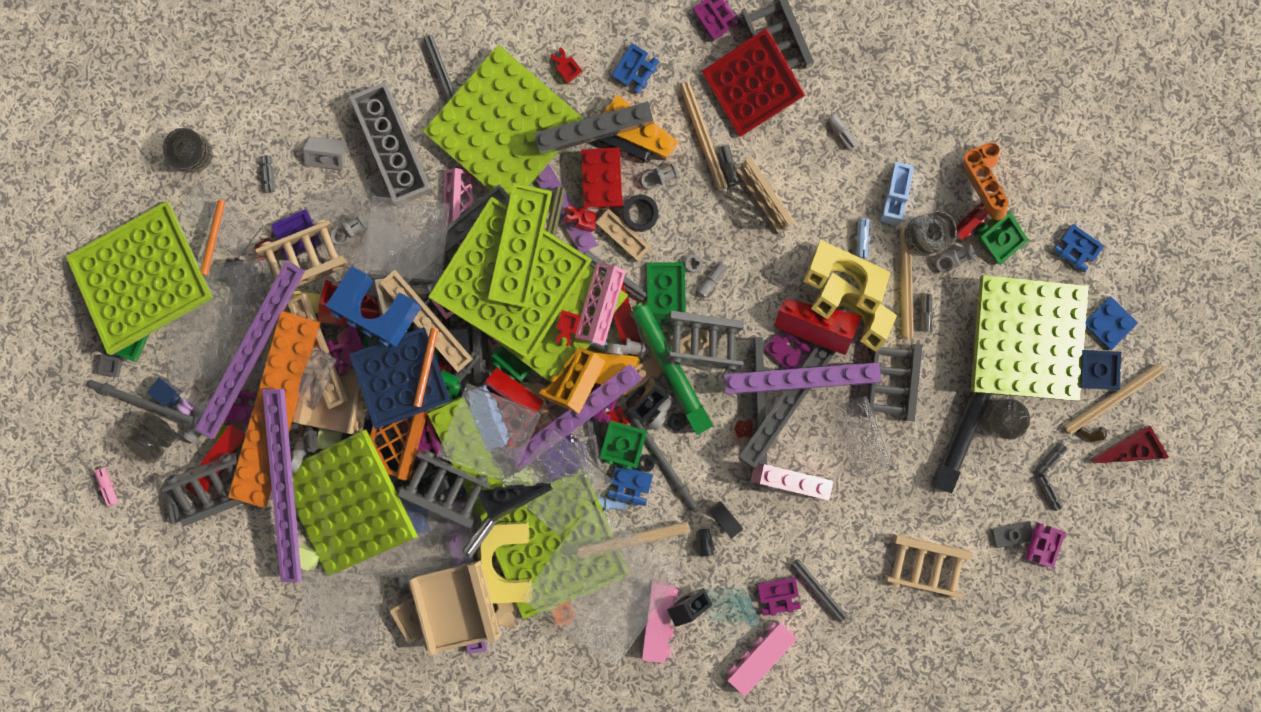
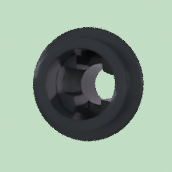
(705, 543)

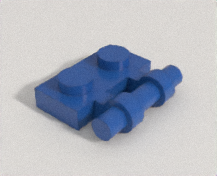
(629, 66)
(1081, 243)
(631, 480)

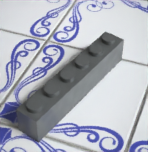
(594, 128)

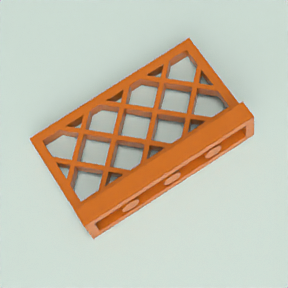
(410, 445)

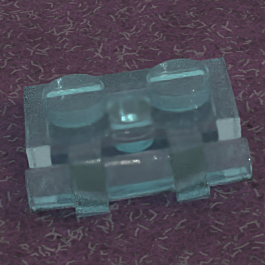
(746, 604)

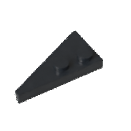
(504, 500)

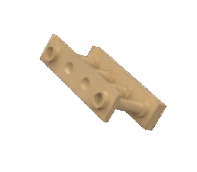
(317, 269)
(922, 547)

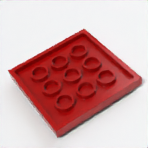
(753, 82)

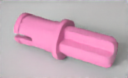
(106, 487)

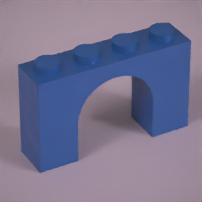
(389, 326)

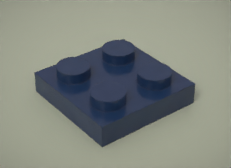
(1100, 369)

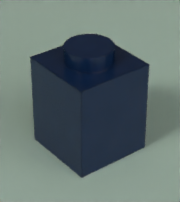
(165, 392)

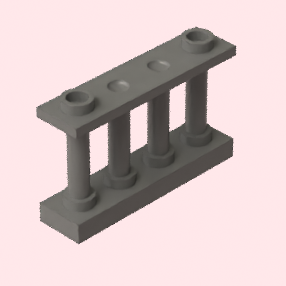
(787, 23)
(712, 325)
(910, 391)
(208, 507)
(446, 507)

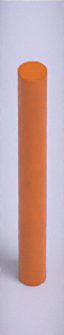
(212, 237)
(425, 367)

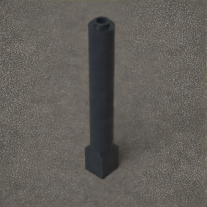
(948, 471)

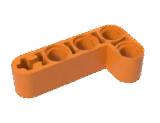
(996, 202)

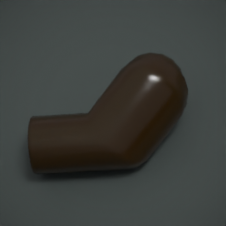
(1094, 436)

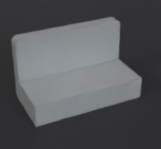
(325, 153)

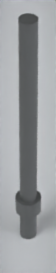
(109, 390)
(683, 491)

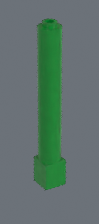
(673, 374)

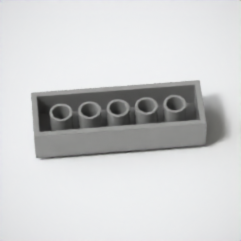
(391, 143)

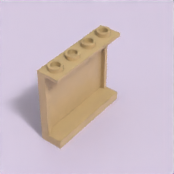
(344, 418)
(454, 607)

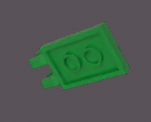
(665, 289)

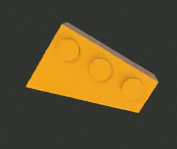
(575, 380)

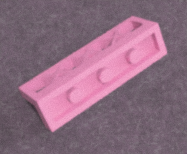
(453, 189)
(604, 303)

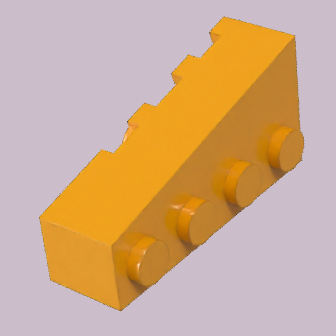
(648, 137)

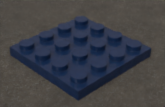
(391, 379)

